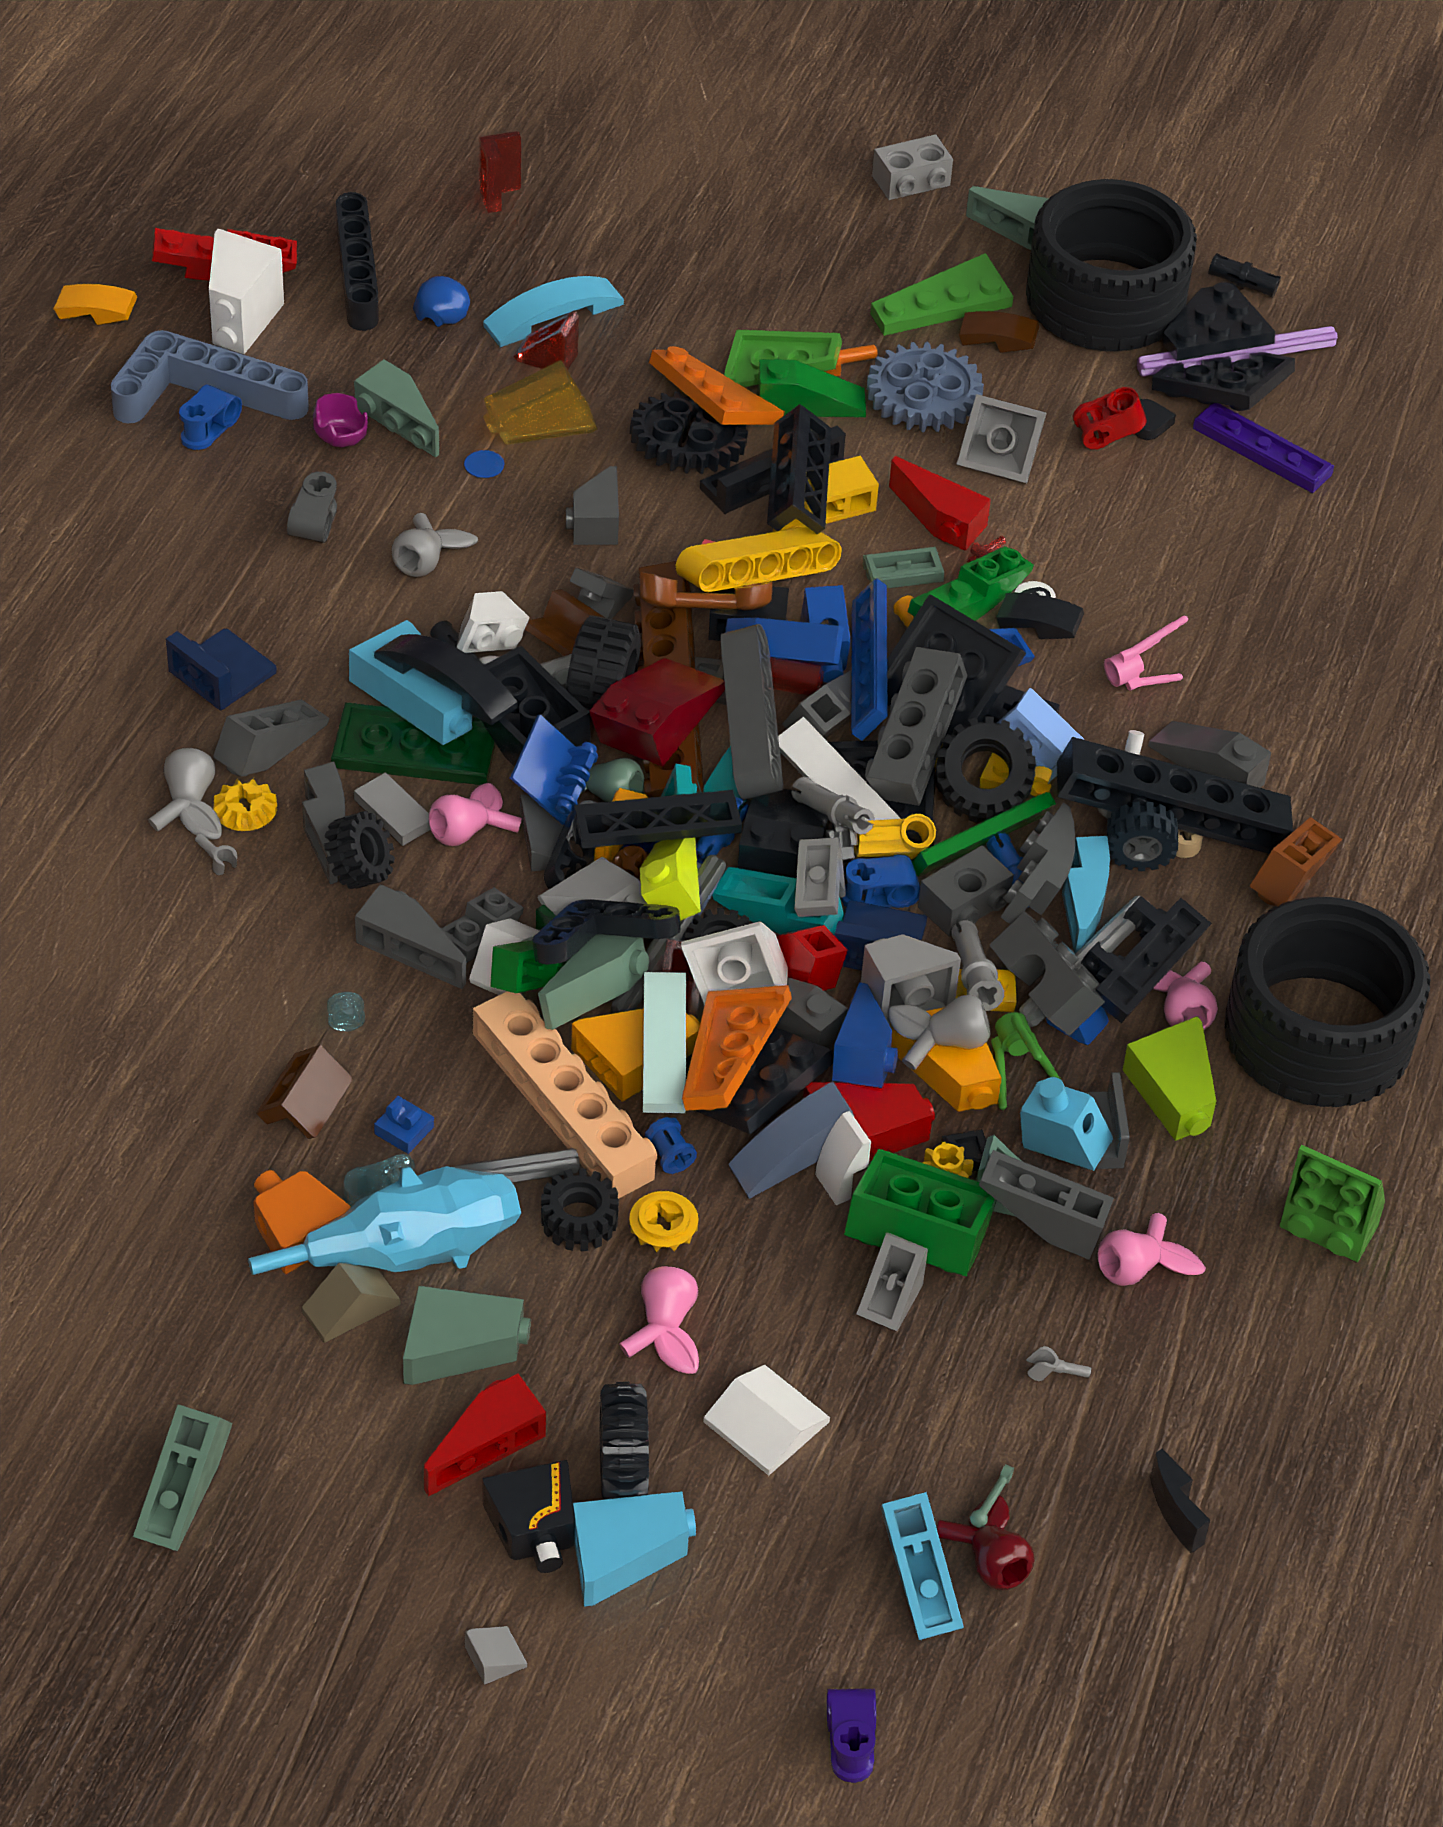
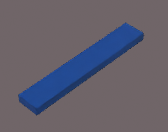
(869, 659)

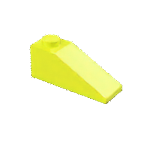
(671, 876)

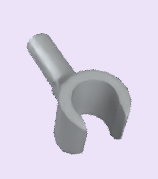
(218, 854)
(1047, 1361)

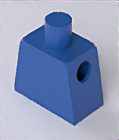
(830, 605)

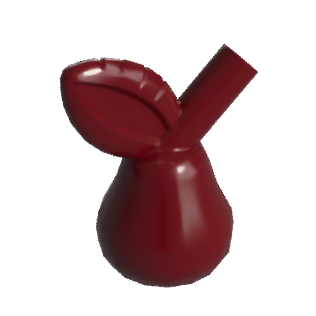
(1000, 1555)

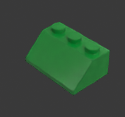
(921, 1206)

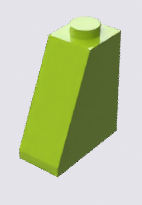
(1174, 1077)

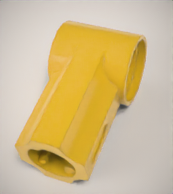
(890, 837)

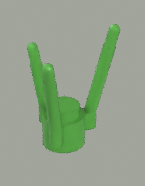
(1017, 1039)

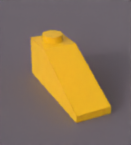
(849, 494)

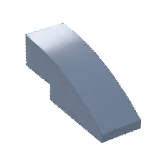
(789, 1141)

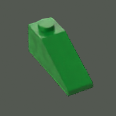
(795, 383)

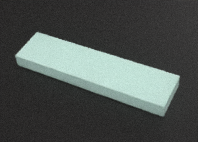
(664, 1042)

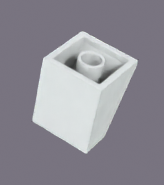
(243, 289)

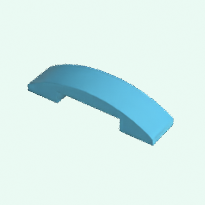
(514, 319)

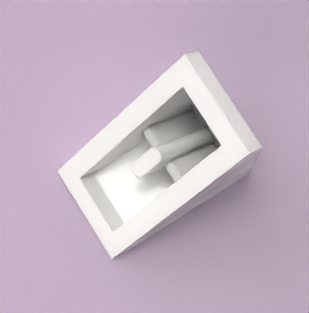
(496, 934)

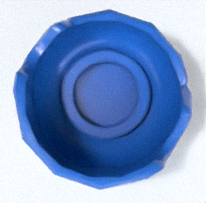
(442, 301)

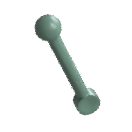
(979, 1517)

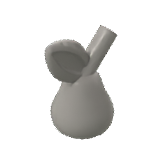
(419, 549)
(188, 778)
(959, 1024)

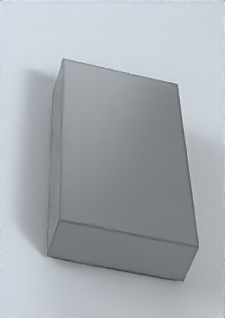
(395, 807)

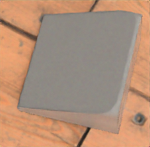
(494, 1652)

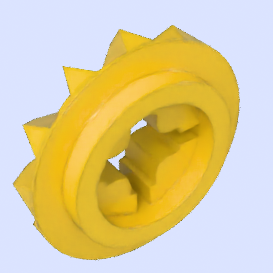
(235, 816)
(674, 1209)

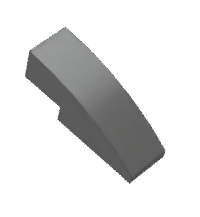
(323, 805)

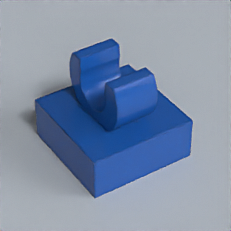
(403, 1124)

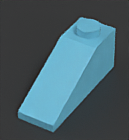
(922, 1565)

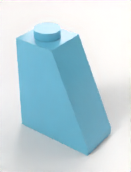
(628, 1540)

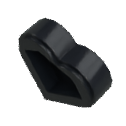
(1158, 420)

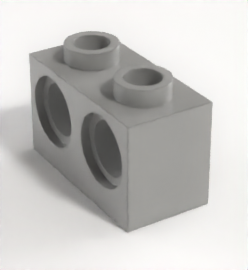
(912, 167)

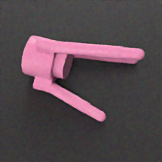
(1128, 665)

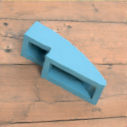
(1086, 888)

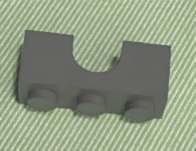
(1065, 992)

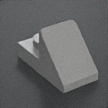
(819, 877)

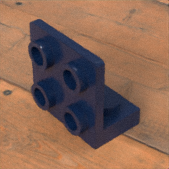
(218, 668)
(869, 922)

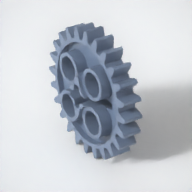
(924, 386)

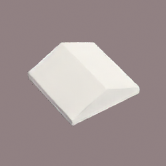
(765, 1418)

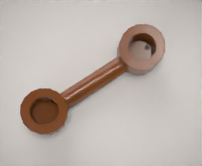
(663, 593)

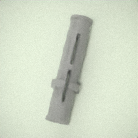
(839, 808)

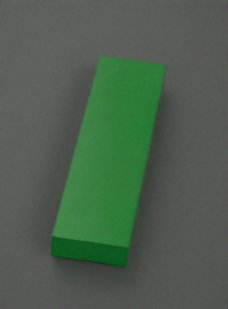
(980, 834)

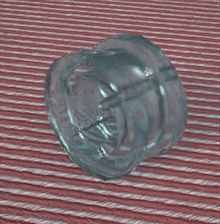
(346, 1011)

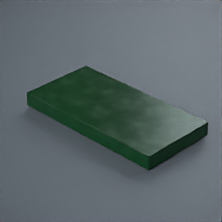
(383, 741)

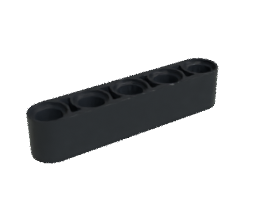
(357, 261)

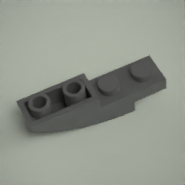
(1044, 866)

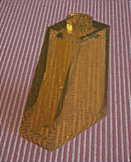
(539, 408)

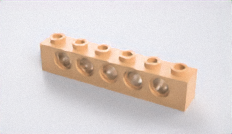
(564, 1092)

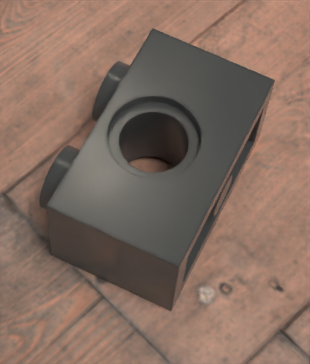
(965, 890)

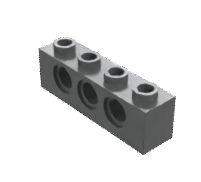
(943, 678)

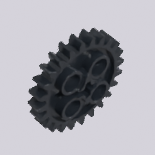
(665, 424)

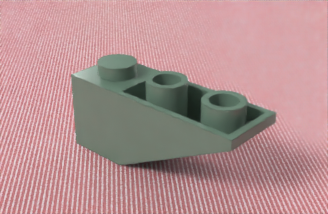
(397, 404)

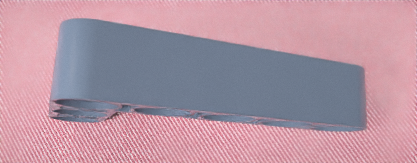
(192, 364)

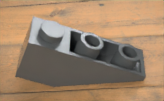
(827, 707)

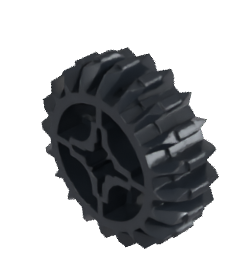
(623, 1440)

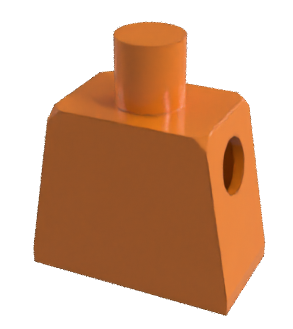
(293, 1209)

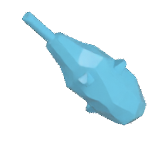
(410, 1224)

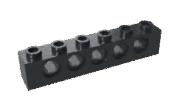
(1199, 800)

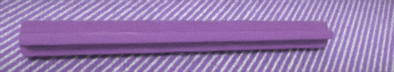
(1284, 344)

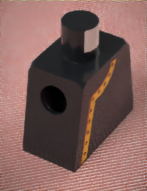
(532, 1512)

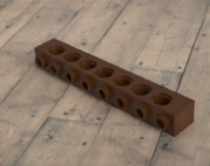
(671, 636)

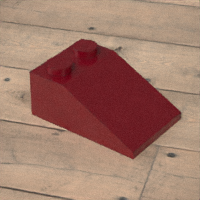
(655, 709)

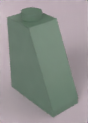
(461, 1333)

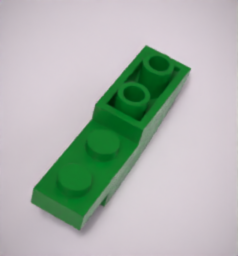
(980, 583)

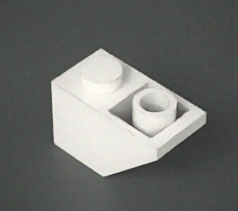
(491, 624)

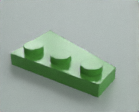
(811, 348)

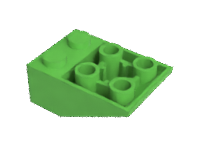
(1332, 1204)

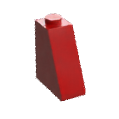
(889, 1115)

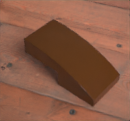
(1008, 330)

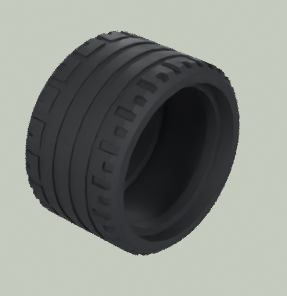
(1116, 224)
(1339, 944)

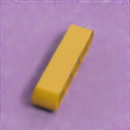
(758, 559)

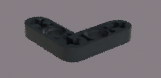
(589, 917)

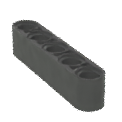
(751, 712)

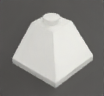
(736, 959)

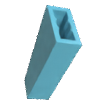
(411, 695)

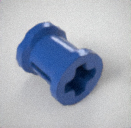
(671, 1145)

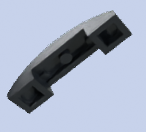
(480, 690)

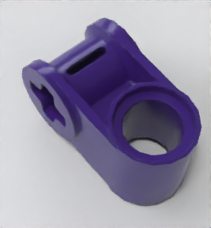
(852, 1732)

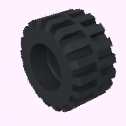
(601, 656)
(992, 738)

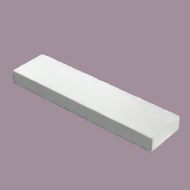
(825, 766)

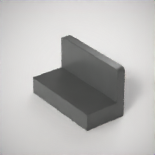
(1114, 1113)

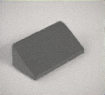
(540, 832)

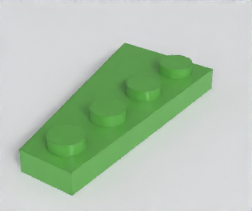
(943, 297)

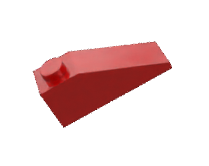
(939, 504)
(491, 1428)

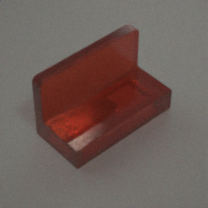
(499, 167)

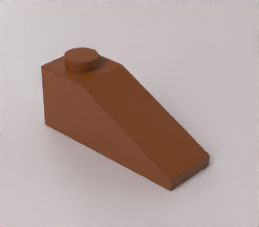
(1294, 862)

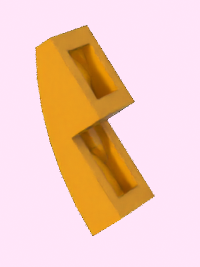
(103, 302)

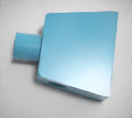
(1064, 1124)

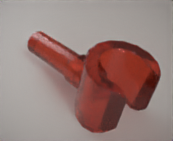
(979, 550)

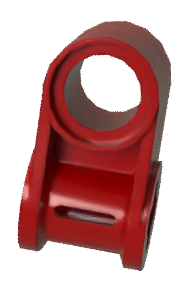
(1113, 417)

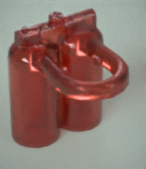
(796, 676)

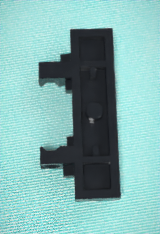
(1165, 941)

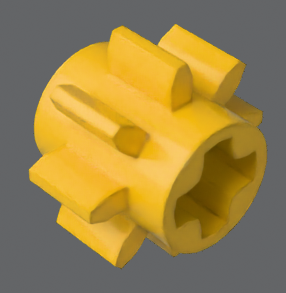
(949, 1158)

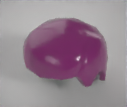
(339, 420)

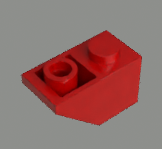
(813, 956)

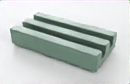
(901, 567)

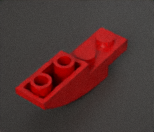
(196, 251)

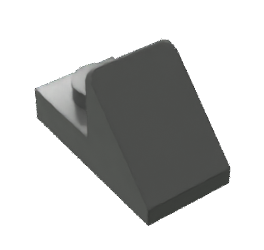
(601, 592)

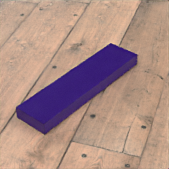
(1263, 447)

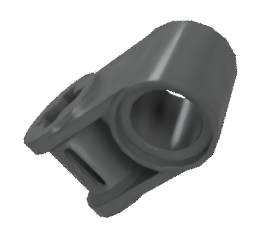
(314, 508)

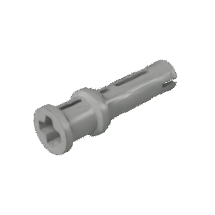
(978, 973)

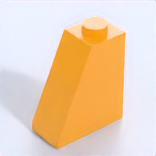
(614, 1048)
(957, 1074)

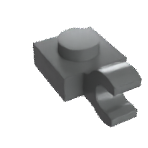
(847, 838)

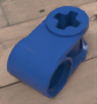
(208, 416)
(883, 881)

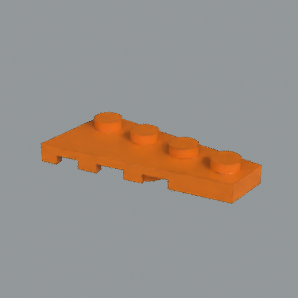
(713, 391)
(728, 1042)

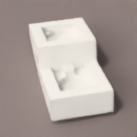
(842, 1156)

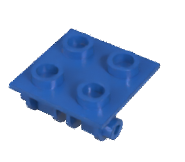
(553, 769)

